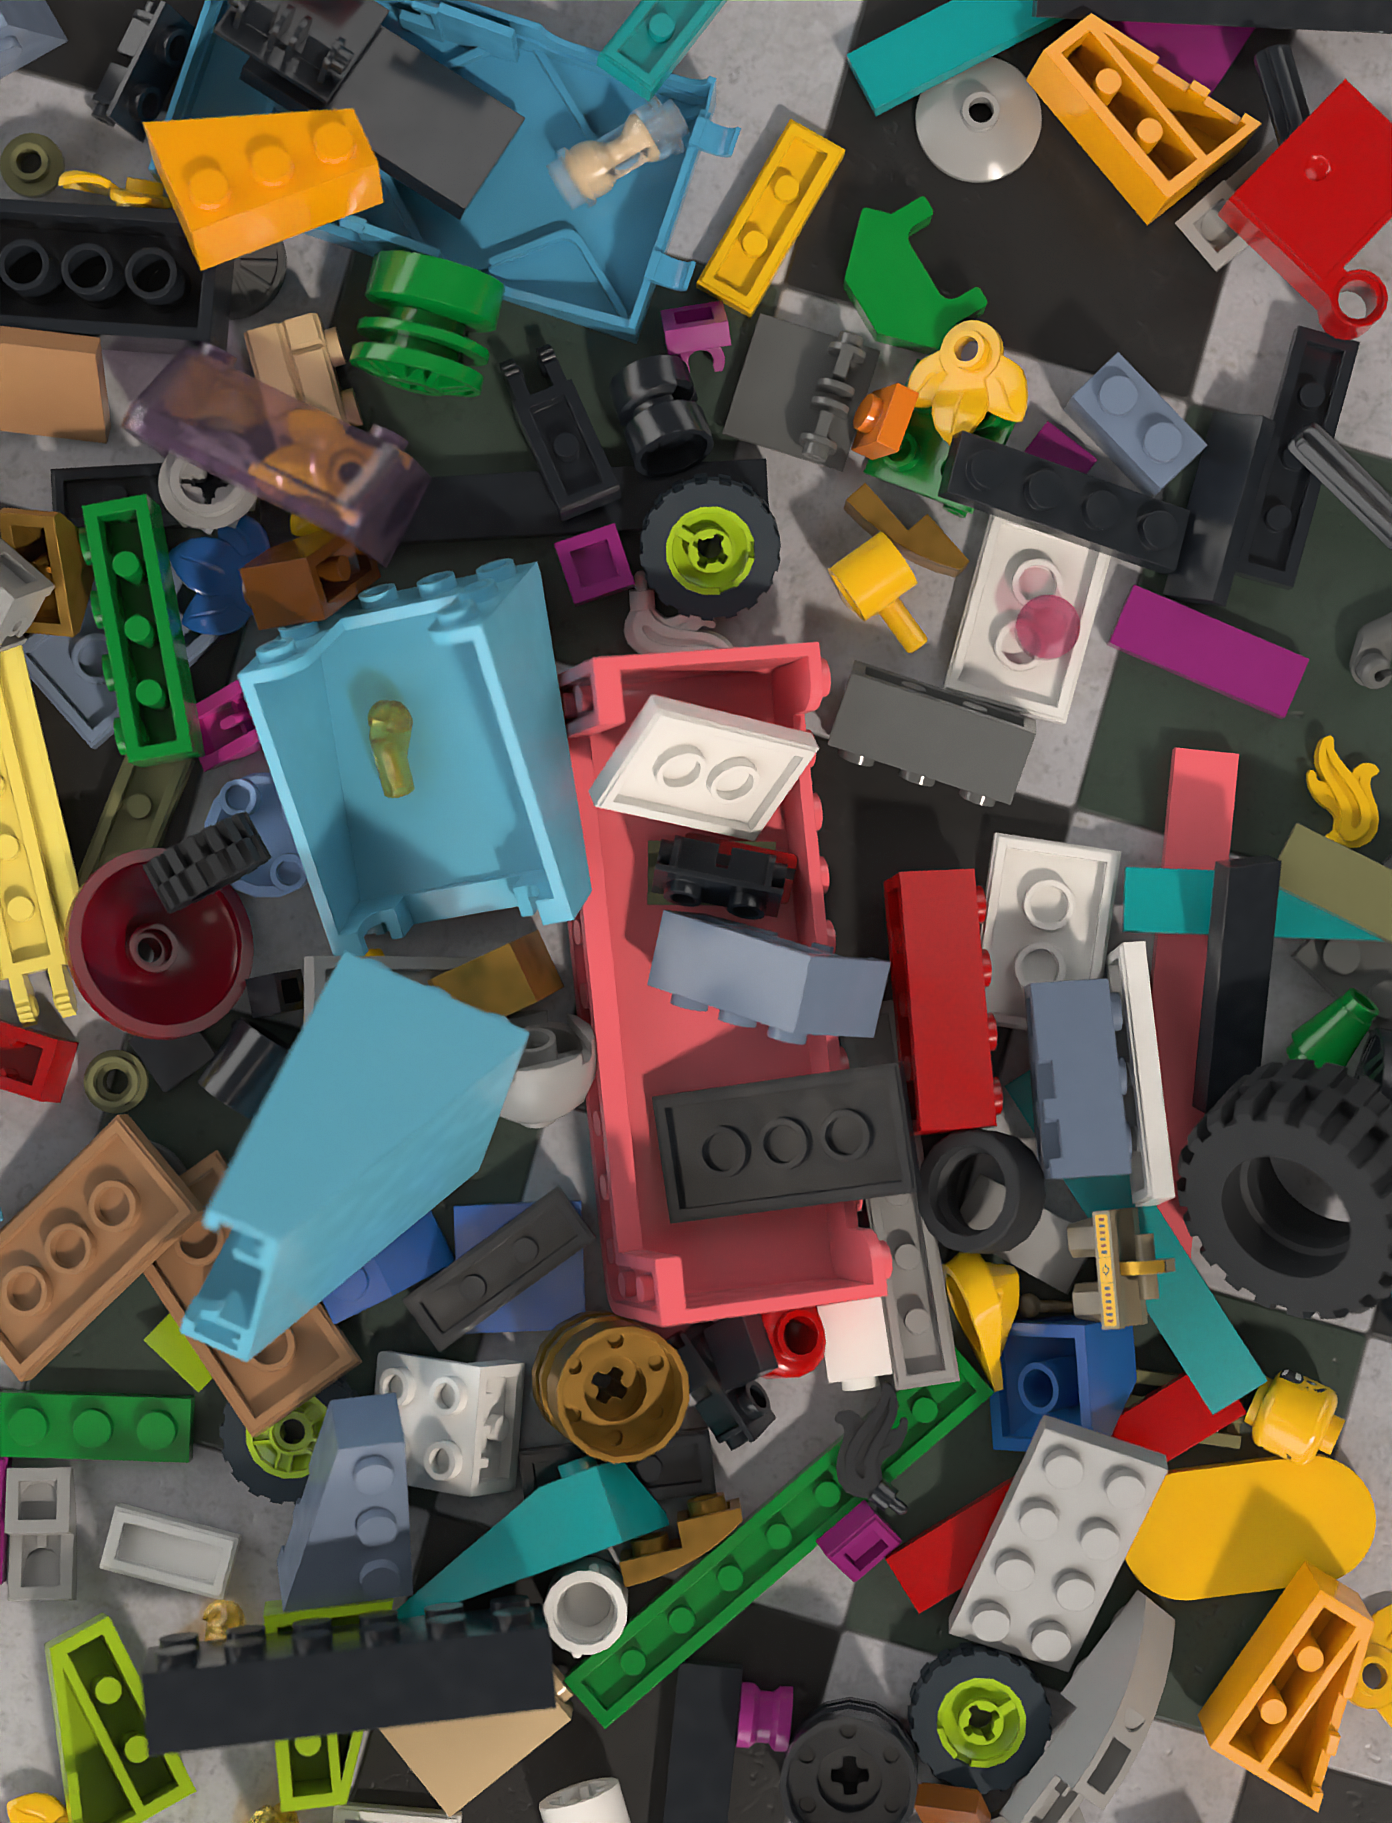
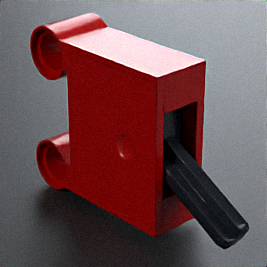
(1318, 193)

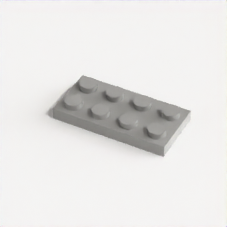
(1057, 1543)

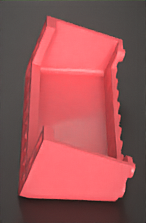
(656, 1048)

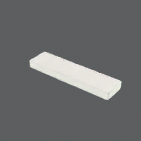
(1144, 1100)

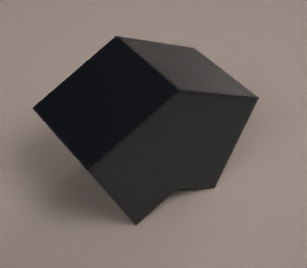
(276, 993)

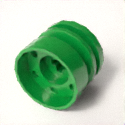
(430, 312)

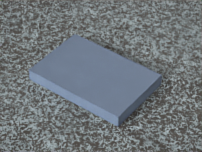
(73, 675)

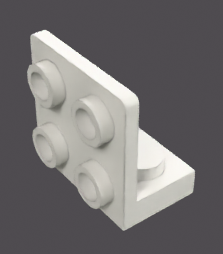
(456, 1420)

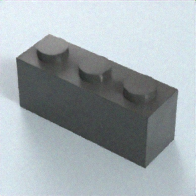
(932, 734)

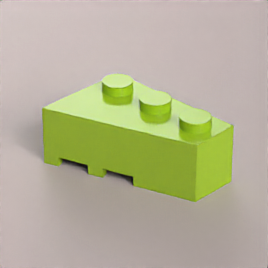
(104, 1731)
(319, 1768)

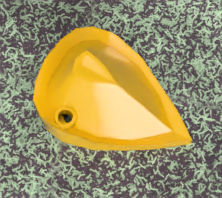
(985, 1305)

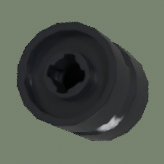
(661, 415)

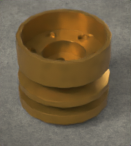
(637, 1408)

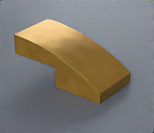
(921, 544)

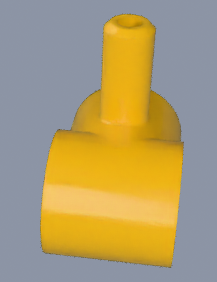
(871, 585)

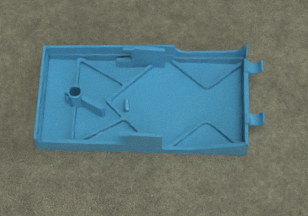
(572, 265)

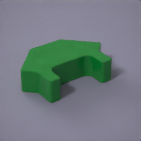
(895, 289)

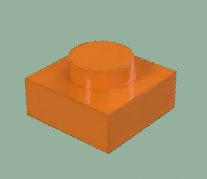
(883, 420)

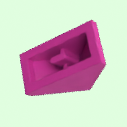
(226, 727)

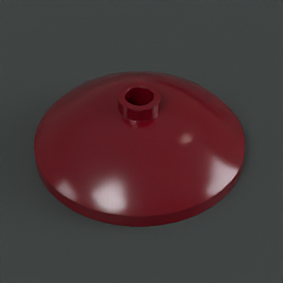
(197, 952)

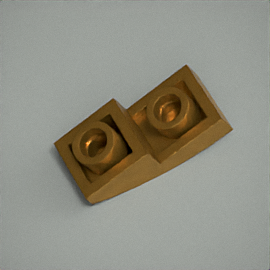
(700, 1529)

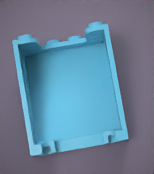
(486, 754)
(351, 1148)

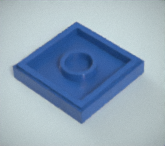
(544, 1303)

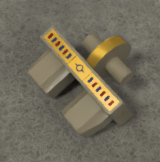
(1124, 1268)

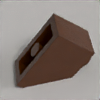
(305, 579)

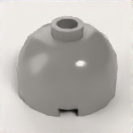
(552, 1071)

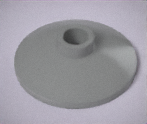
(976, 149)

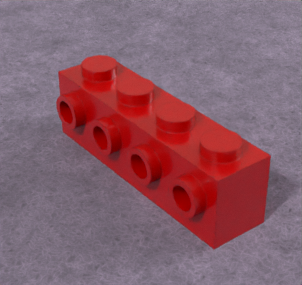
(942, 999)

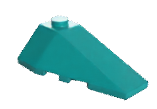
(555, 1525)

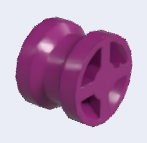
(764, 1717)

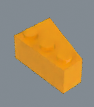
(1135, 116)
(262, 177)
(1291, 1686)

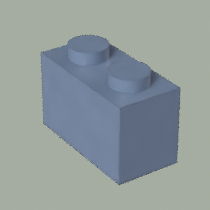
(1134, 426)

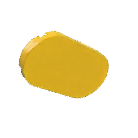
(1251, 1526)

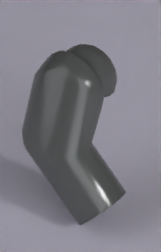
(1373, 653)

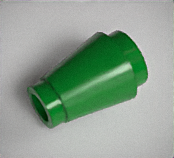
(1335, 1030)

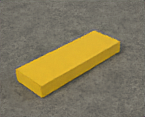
(770, 218)

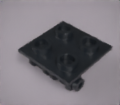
(303, 39)

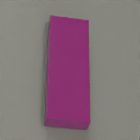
(1208, 652)

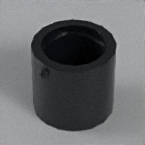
(245, 1067)

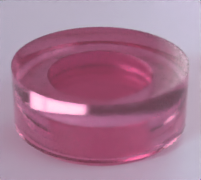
(1047, 627)

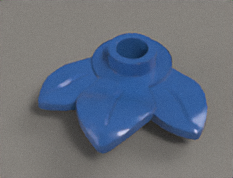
(212, 571)

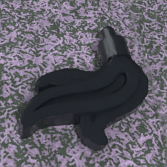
(867, 1446)

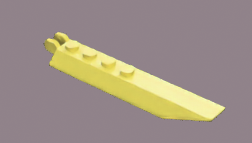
(35, 851)

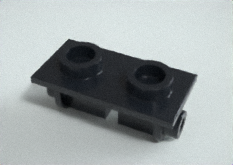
(158, 47)
(689, 876)
(730, 1414)

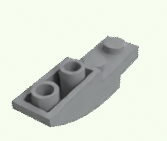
(1115, 1705)

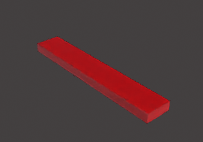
(944, 1554)

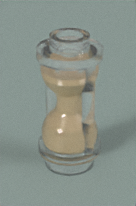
(595, 166)

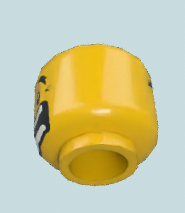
(1294, 1417)

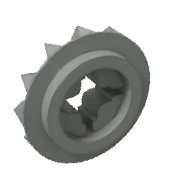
(189, 503)

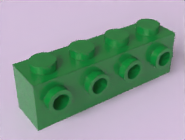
(142, 631)

